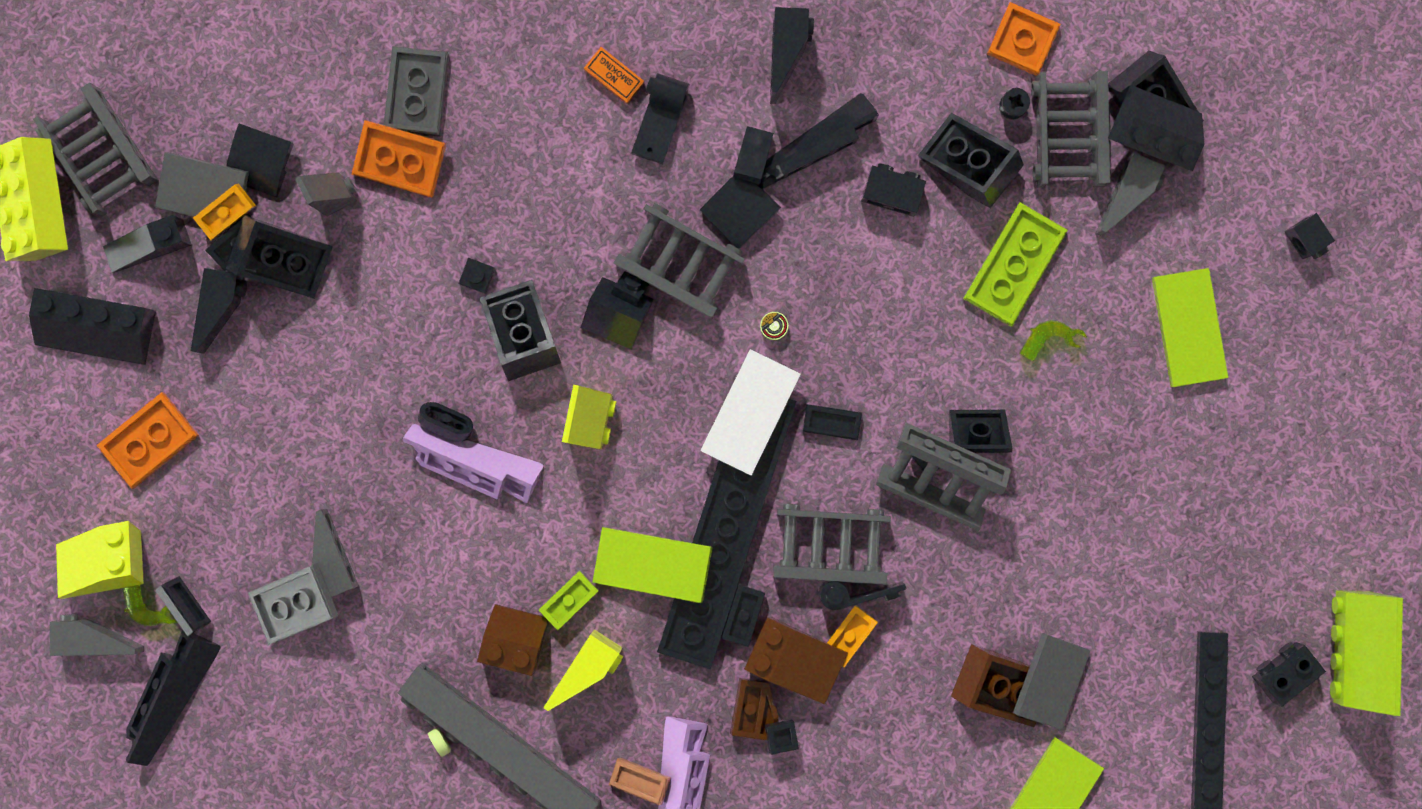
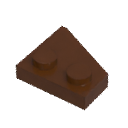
(753, 709)

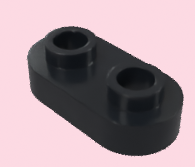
(445, 421)

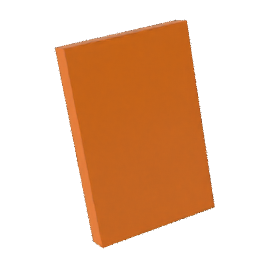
(398, 158)
(147, 440)

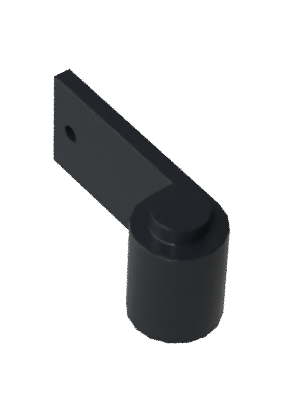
(660, 118)
(835, 595)

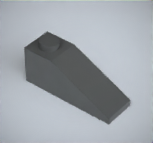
(1135, 184)
(327, 191)
(331, 556)
(85, 637)

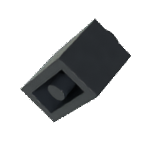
(893, 190)

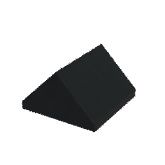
(614, 317)
(980, 430)

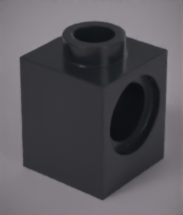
(1310, 237)

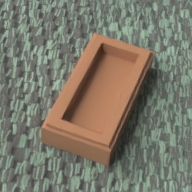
(639, 781)

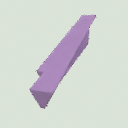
(475, 464)
(684, 763)

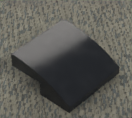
(262, 157)
(740, 210)

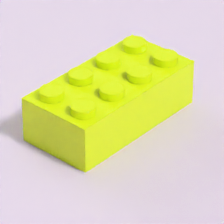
(30, 201)

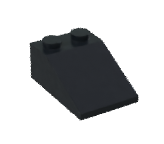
(790, 35)
(1153, 74)
(972, 159)
(278, 257)
(520, 330)

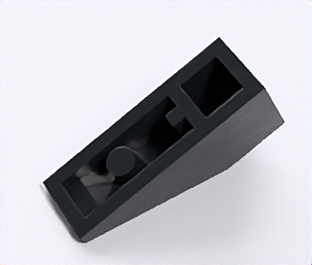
(147, 243)
(217, 302)

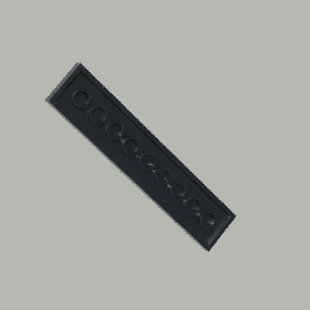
(728, 527)

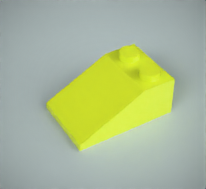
(588, 417)
(100, 560)
(590, 665)

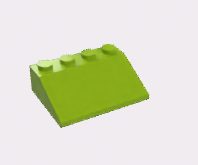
(1367, 651)

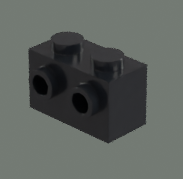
(1288, 673)

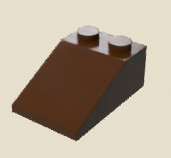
(795, 660)
(991, 683)

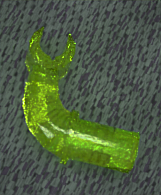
(1043, 332)
(139, 613)

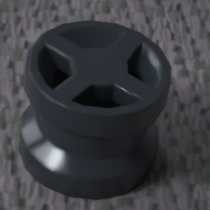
(1011, 109)

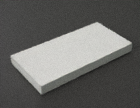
(750, 412)

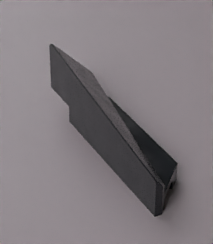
(821, 140)
(167, 694)

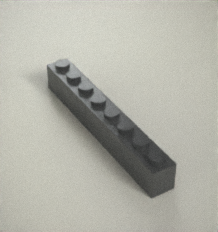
(493, 742)

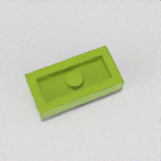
(568, 600)

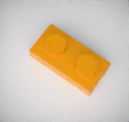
(224, 211)
(853, 632)

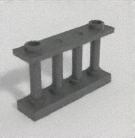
(109, 126)
(1096, 143)
(681, 287)
(952, 458)
(844, 570)

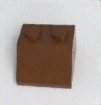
(513, 640)

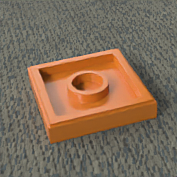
(1023, 39)

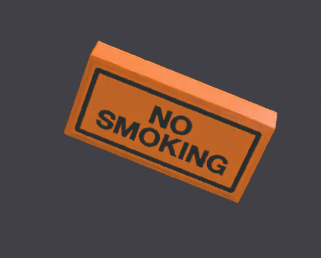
(614, 75)

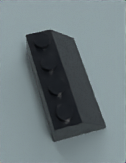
(91, 326)

